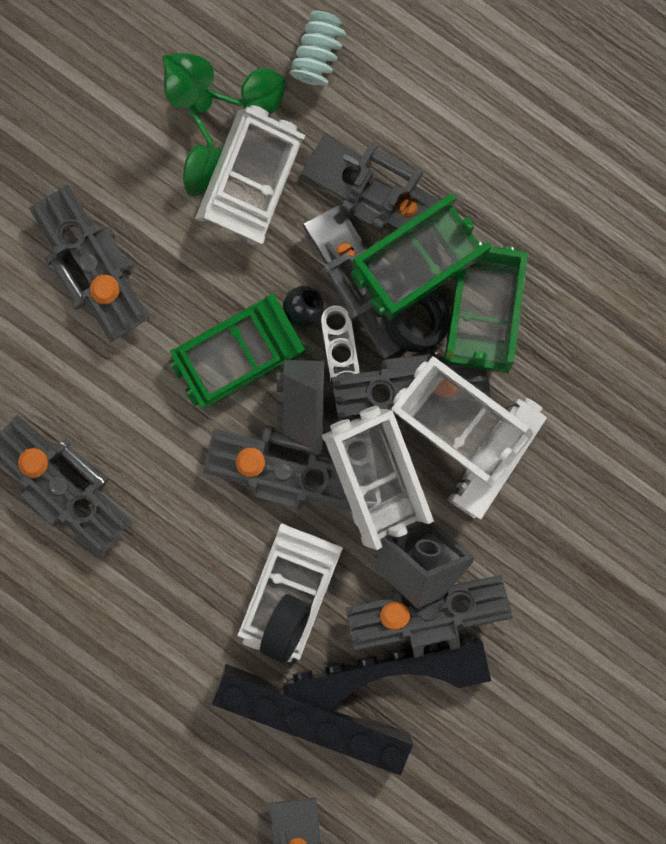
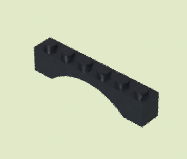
(457, 667)
(352, 736)

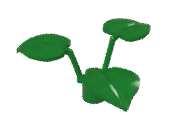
(186, 86)

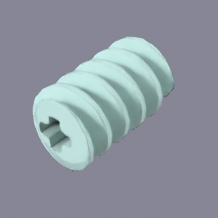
(317, 47)

